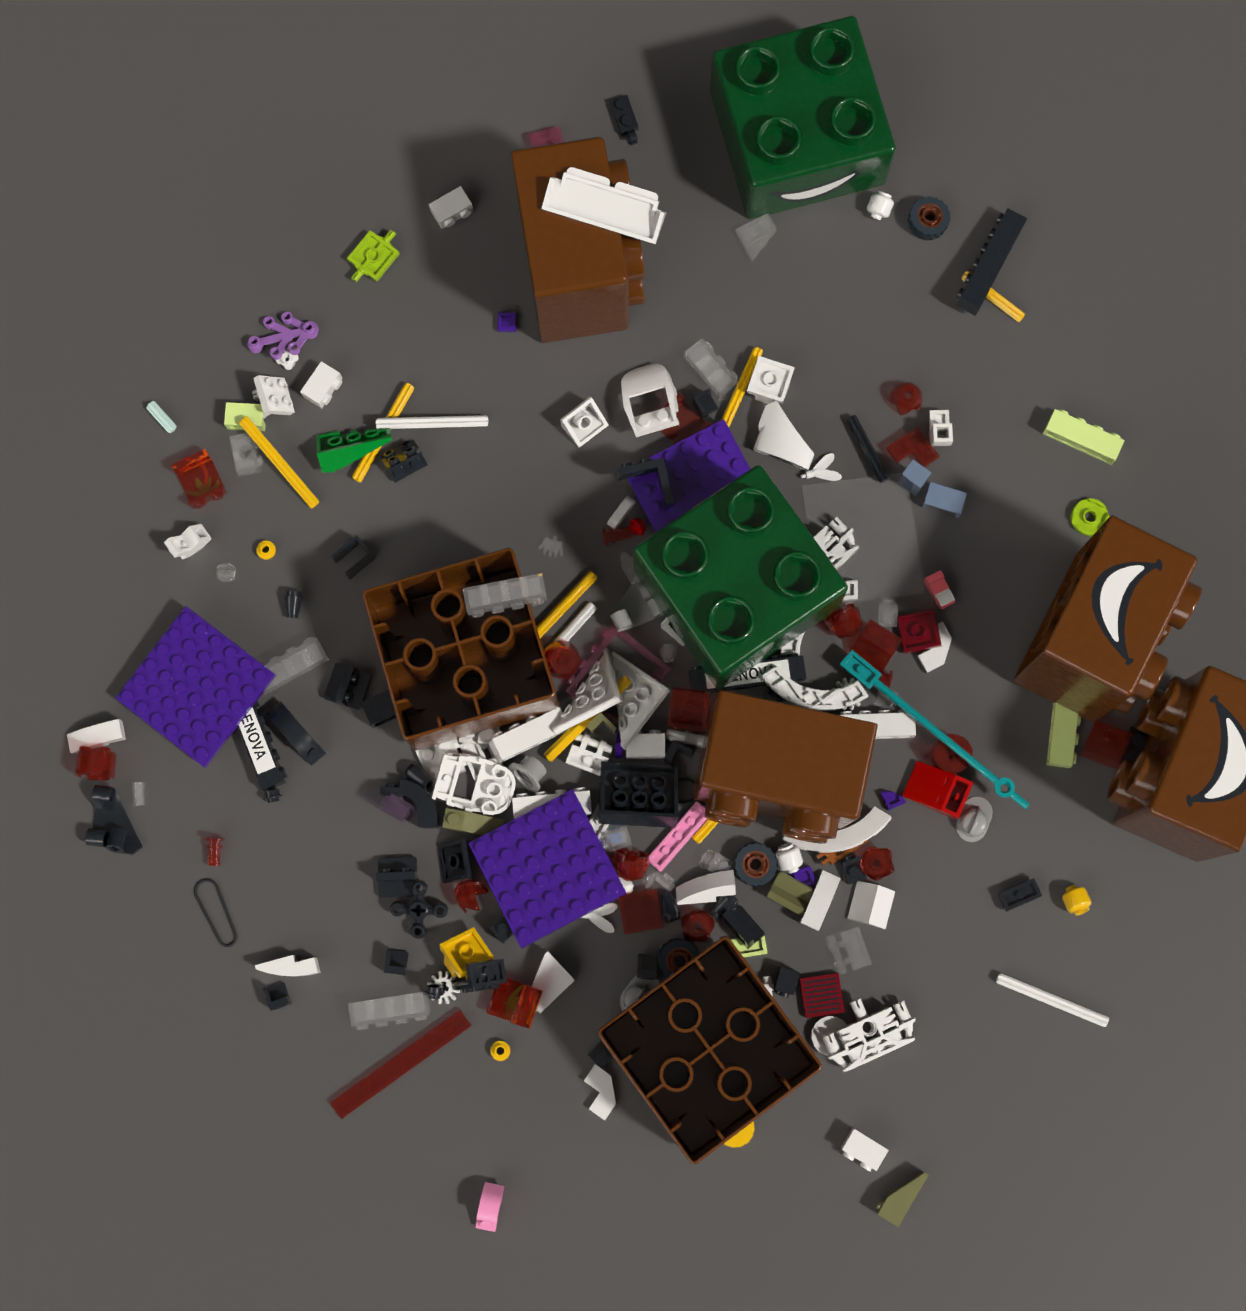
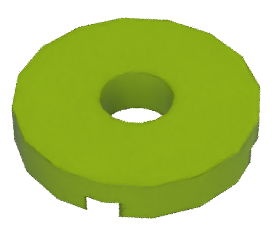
(1085, 506)

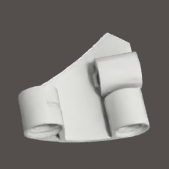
(781, 438)

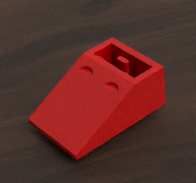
(937, 790)

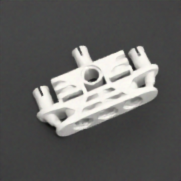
(839, 553)
(876, 1046)

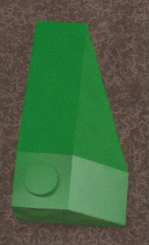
(340, 450)

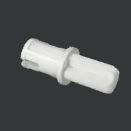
(685, 737)

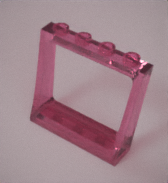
(659, 674)

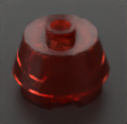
(844, 621)
(562, 659)
(630, 864)

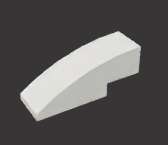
(96, 735)
(706, 888)
(820, 900)
(290, 966)

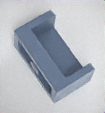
(916, 476)
(944, 498)

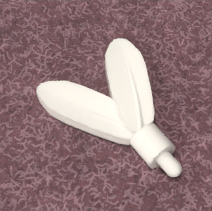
(820, 472)
(599, 921)

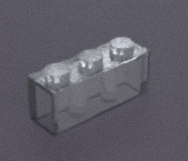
(711, 368)

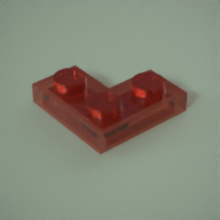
(915, 444)

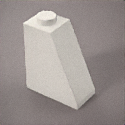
(551, 980)

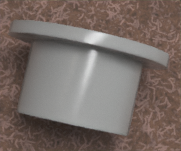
(528, 773)

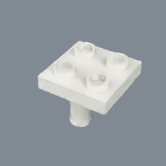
(273, 395)

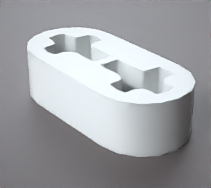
(621, 512)

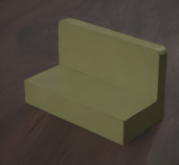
(598, 721)
(790, 893)

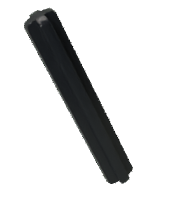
(867, 448)

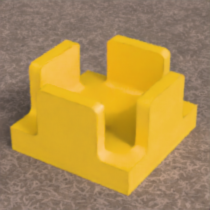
(463, 950)

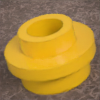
(272, 550)
(505, 1046)

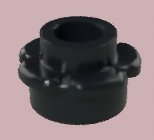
(272, 796)
(434, 991)

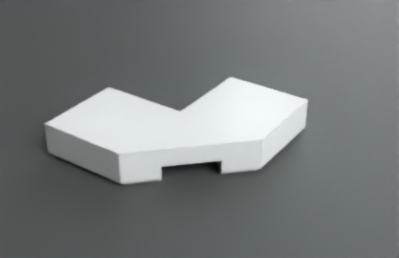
(936, 656)
(603, 1083)

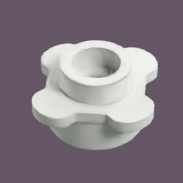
(290, 363)

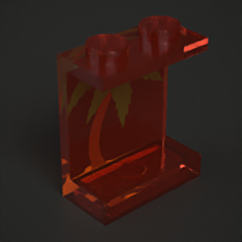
(688, 425)
(199, 479)
(515, 1003)

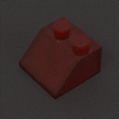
(876, 645)

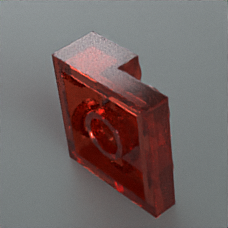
(688, 709)

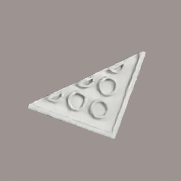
(593, 696)
(638, 700)

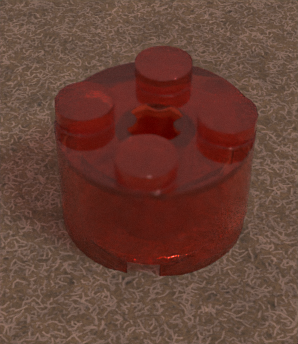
(940, 755)
(95, 764)

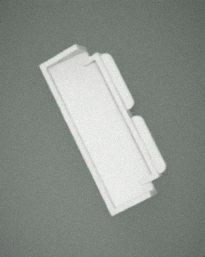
(616, 208)

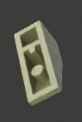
(470, 822)
(897, 1202)

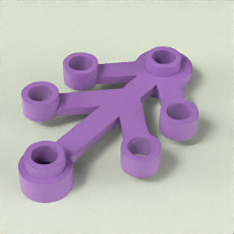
(285, 335)

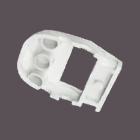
(646, 380)
(491, 791)

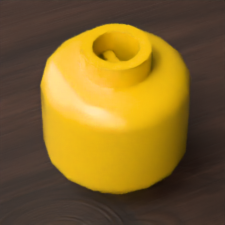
(1076, 900)

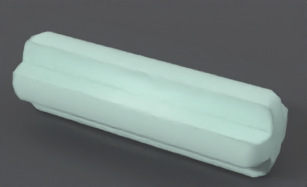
(161, 417)

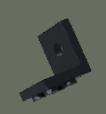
(645, 467)

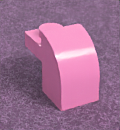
(489, 1206)

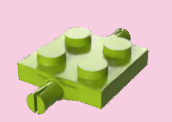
(373, 256)

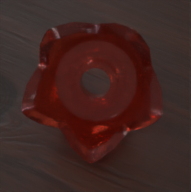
(905, 404)
(884, 857)
(466, 894)
(689, 931)

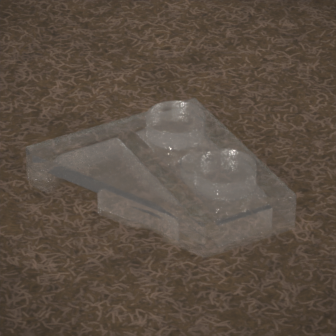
(756, 235)

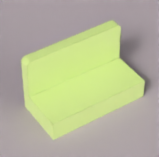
(236, 411)

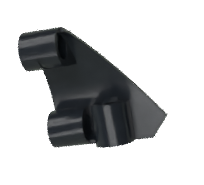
(111, 824)

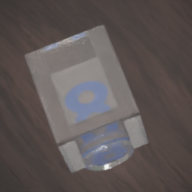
(615, 838)

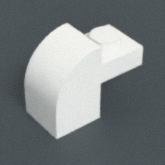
(940, 428)
(189, 542)

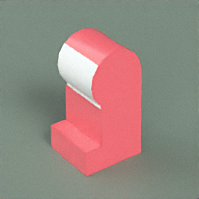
(939, 590)

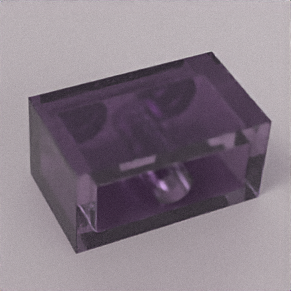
(398, 808)

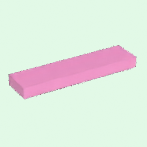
(678, 837)

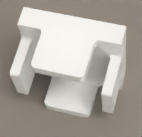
(770, 380)

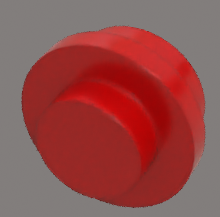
(637, 526)

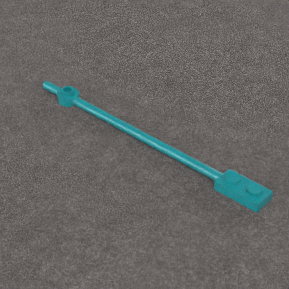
(869, 676)

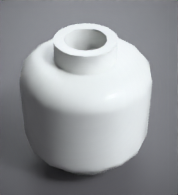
(880, 205)
(789, 858)

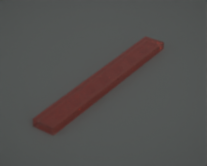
(401, 1064)

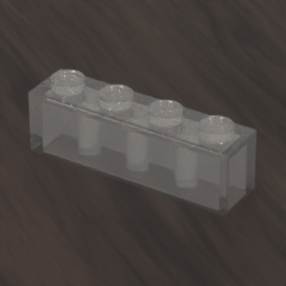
(505, 594)
(295, 663)
(388, 1009)

